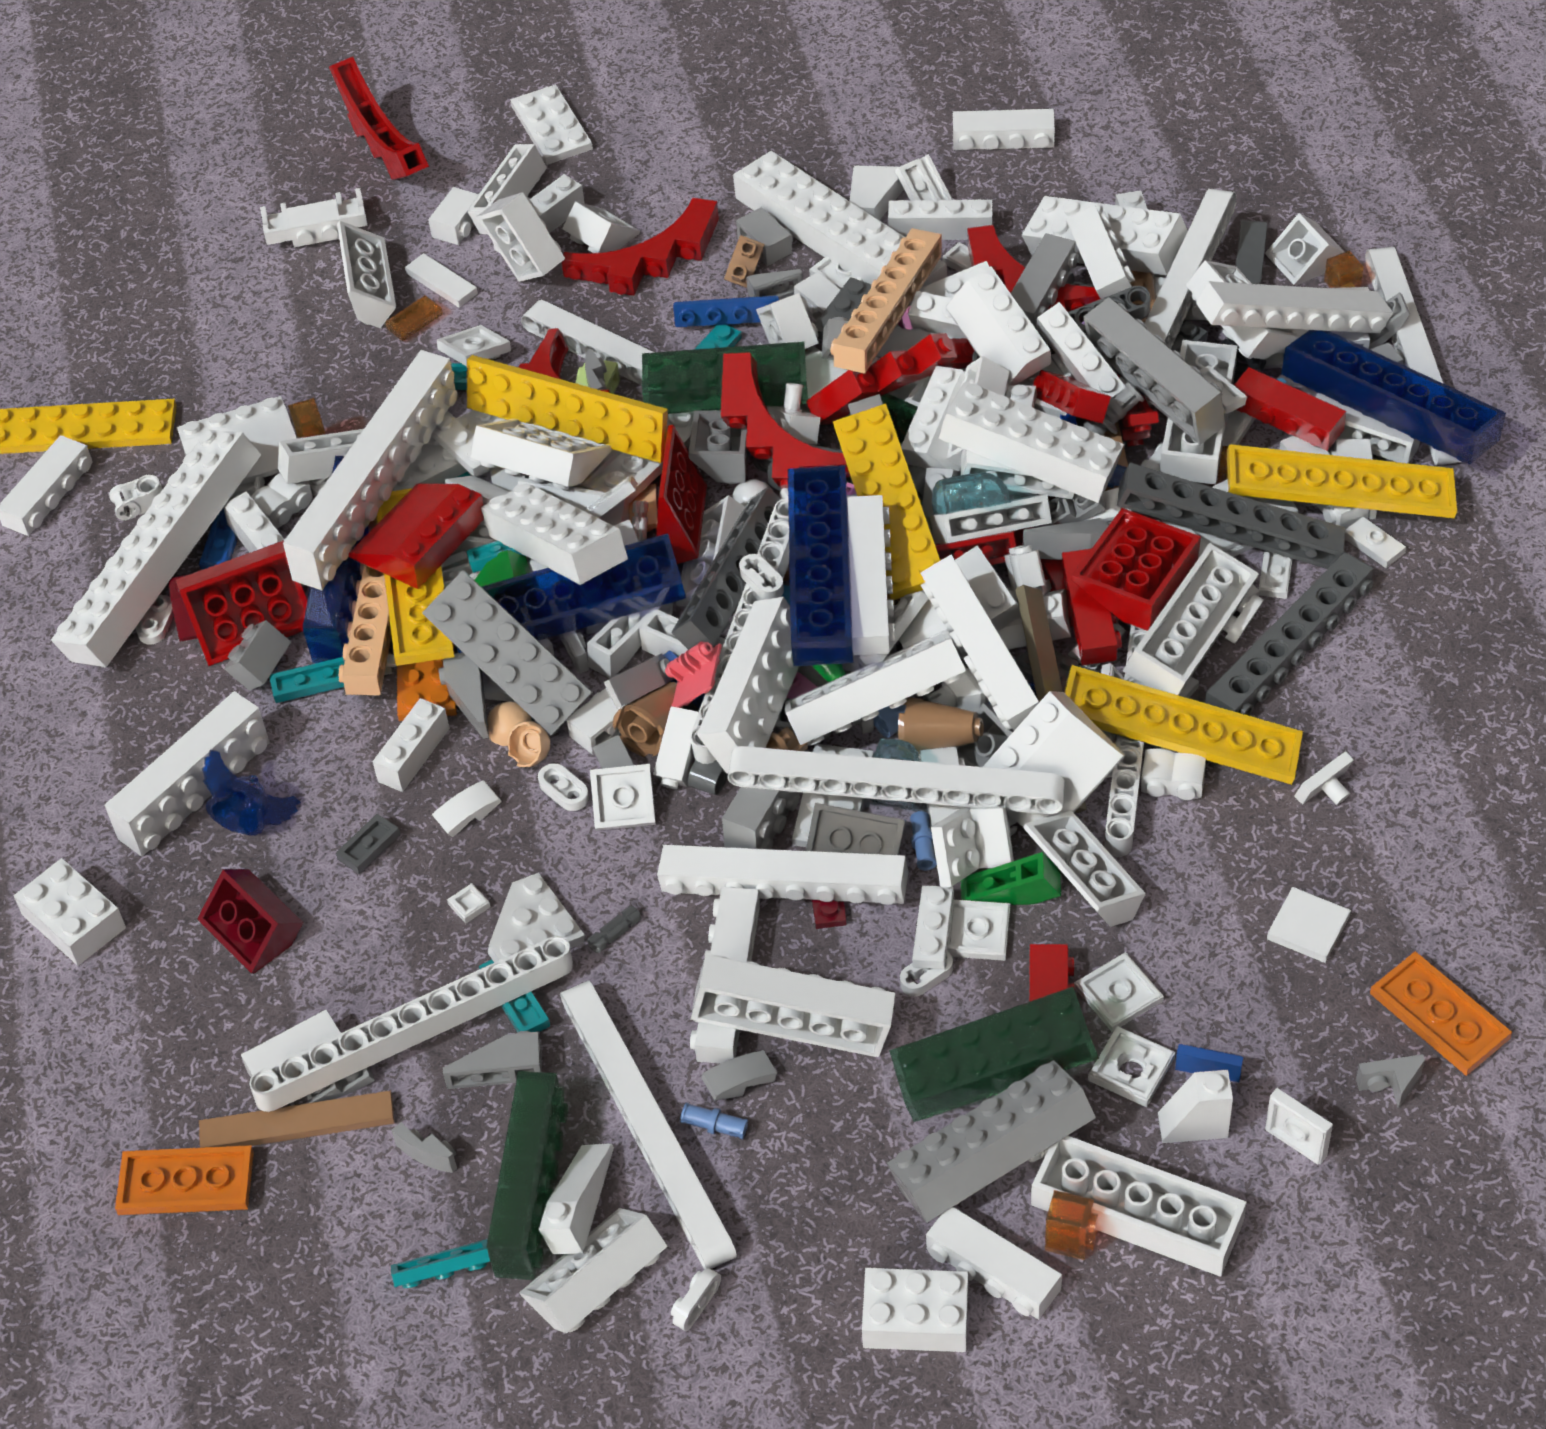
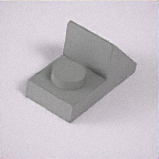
(1398, 1073)

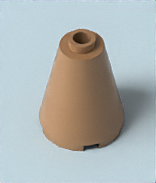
(645, 722)
(937, 725)

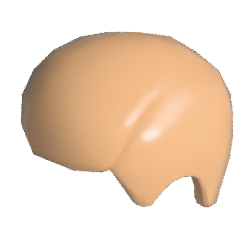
(503, 719)
(528, 743)

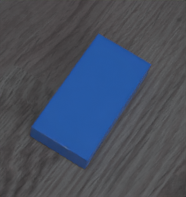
(1197, 1059)

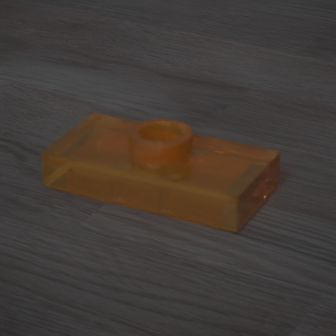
(413, 318)

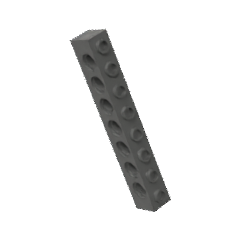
(1230, 516)
(722, 585)
(1292, 636)

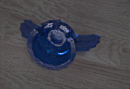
(242, 801)

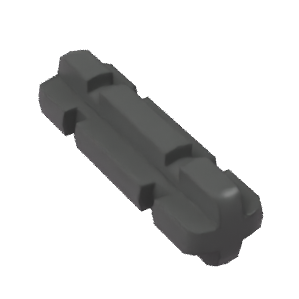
(614, 929)

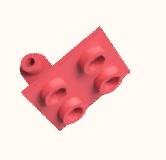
(694, 672)

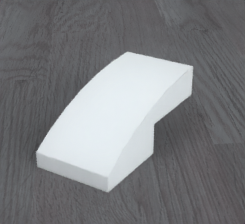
(471, 803)

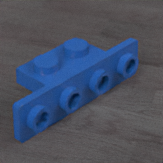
(719, 311)

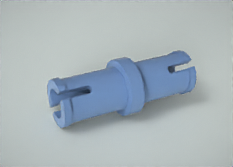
(923, 841)
(714, 1121)

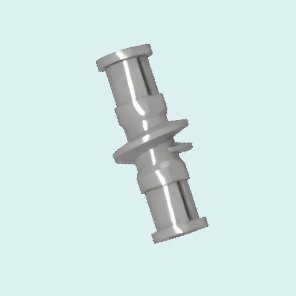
(1116, 410)

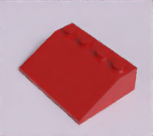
(680, 499)
(421, 532)
(1137, 567)
(239, 594)

